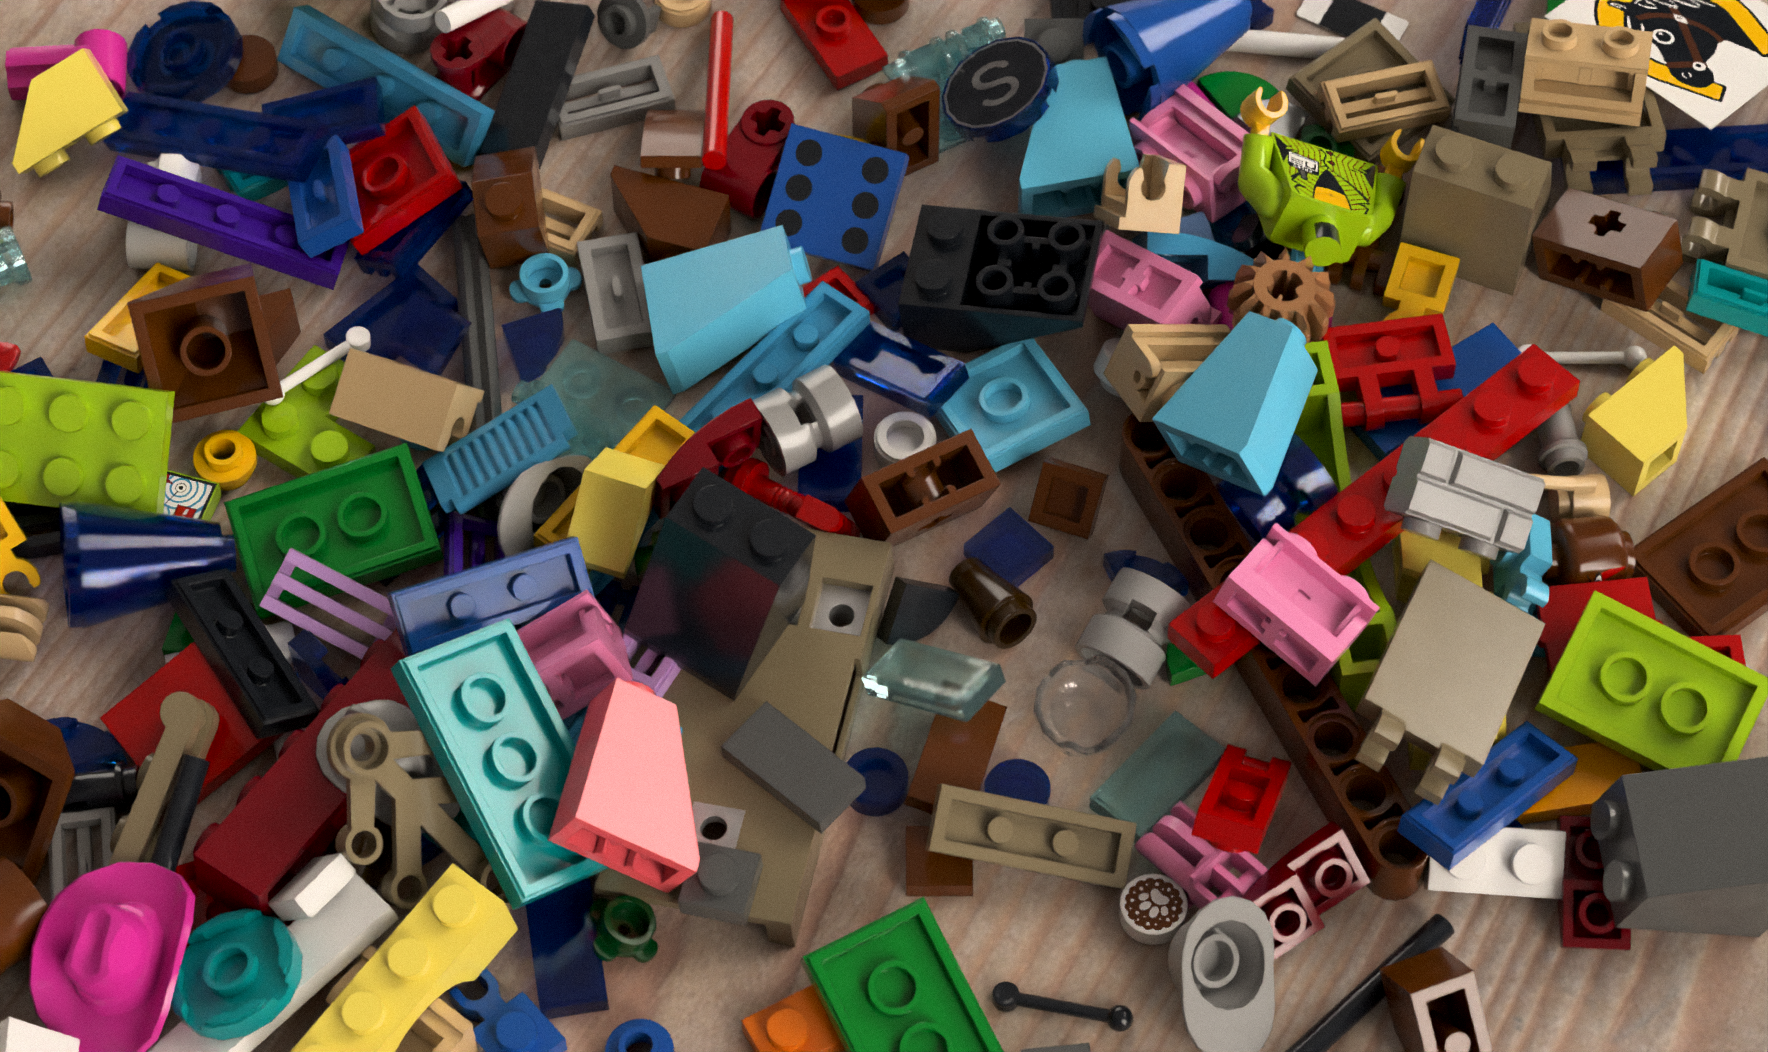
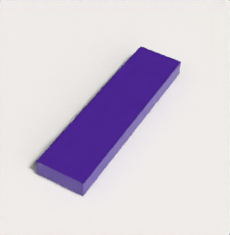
(215, 220)

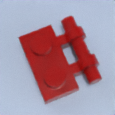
(1390, 355)

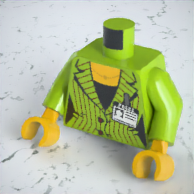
(1315, 195)

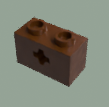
(1608, 249)
(923, 490)

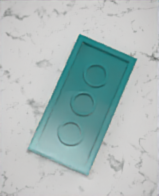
(499, 753)

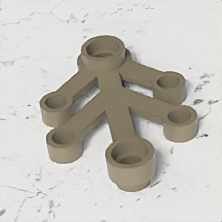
(412, 805)

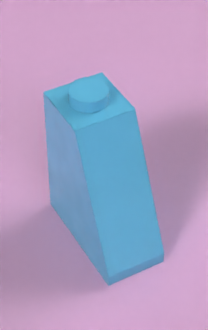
(1075, 143)
(721, 301)
(1242, 404)

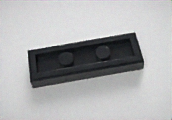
(539, 78)
(242, 653)

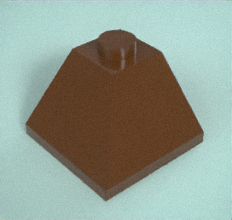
(207, 343)
(33, 786)

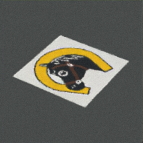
(1703, 52)

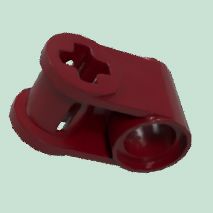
(478, 52)
(752, 157)

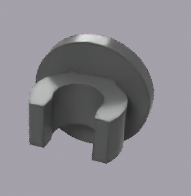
(627, 21)

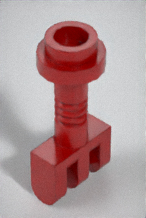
(754, 479)

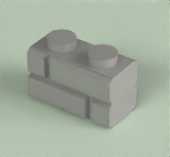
(1464, 496)

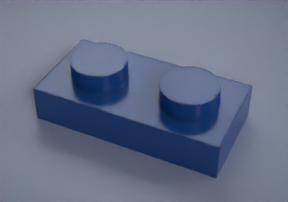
(327, 204)

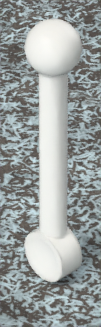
(356, 338)
(1630, 357)

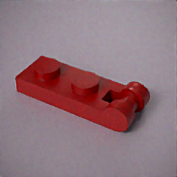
(1241, 801)

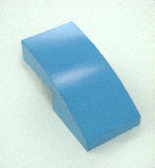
(1209, 259)

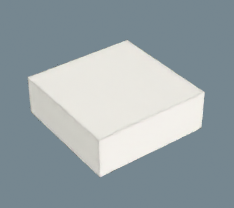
(312, 887)

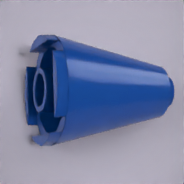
(1162, 44)

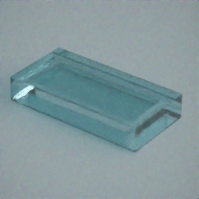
(934, 679)
(1158, 775)

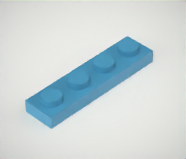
(338, 55)

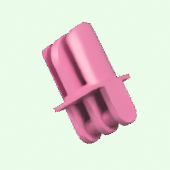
(1195, 862)

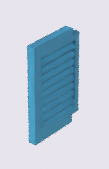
(500, 451)

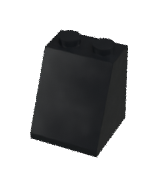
(721, 583)

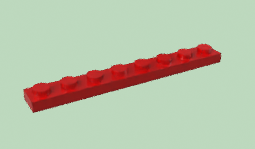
(1355, 520)

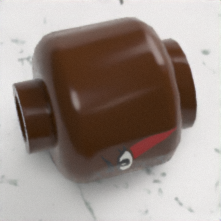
(1589, 551)

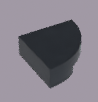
(915, 610)

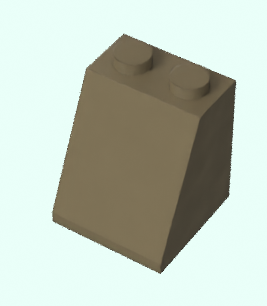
(1477, 206)

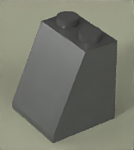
(1687, 848)

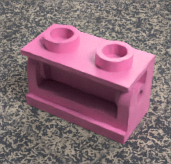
(1204, 141)
(1145, 288)
(1296, 603)
(576, 652)

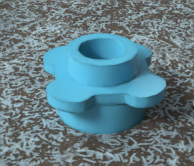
(540, 270)

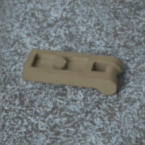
(188, 731)

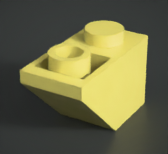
(63, 108)
(1640, 425)

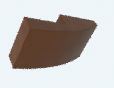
(672, 142)
(955, 754)

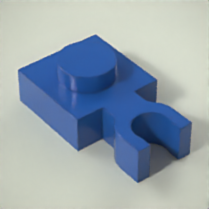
(510, 1025)

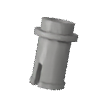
(1560, 449)

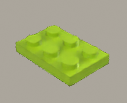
(83, 442)
(1651, 690)

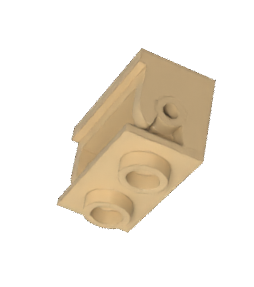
(1585, 71)
(1157, 361)

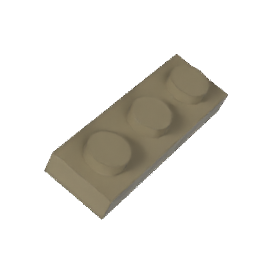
(1030, 836)

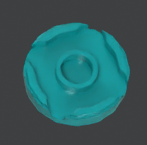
(236, 974)

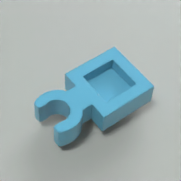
(1519, 576)

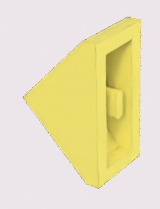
(613, 509)

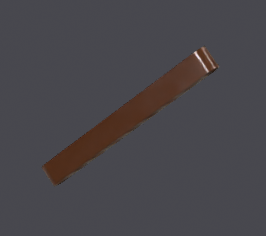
(1269, 678)

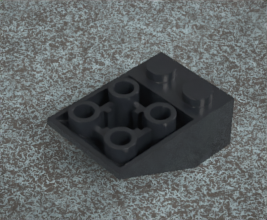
(996, 277)

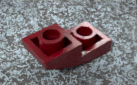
(722, 441)
(1307, 884)
(1584, 910)

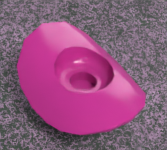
(111, 956)

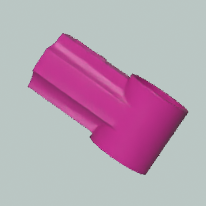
(28, 62)

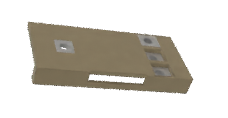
(808, 683)

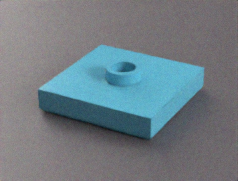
(1014, 404)

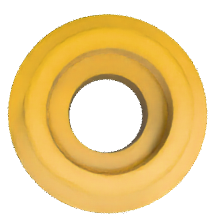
(230, 472)

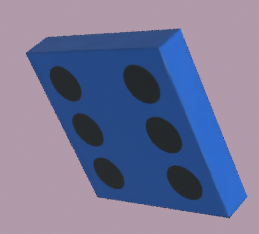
(835, 196)

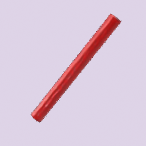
(718, 91)

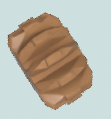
(1284, 291)

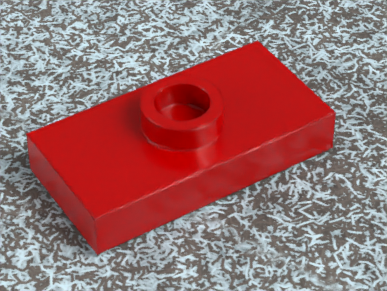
(836, 39)

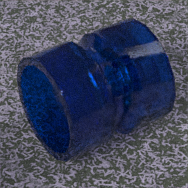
(1298, 489)

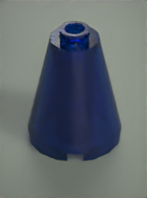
(126, 557)

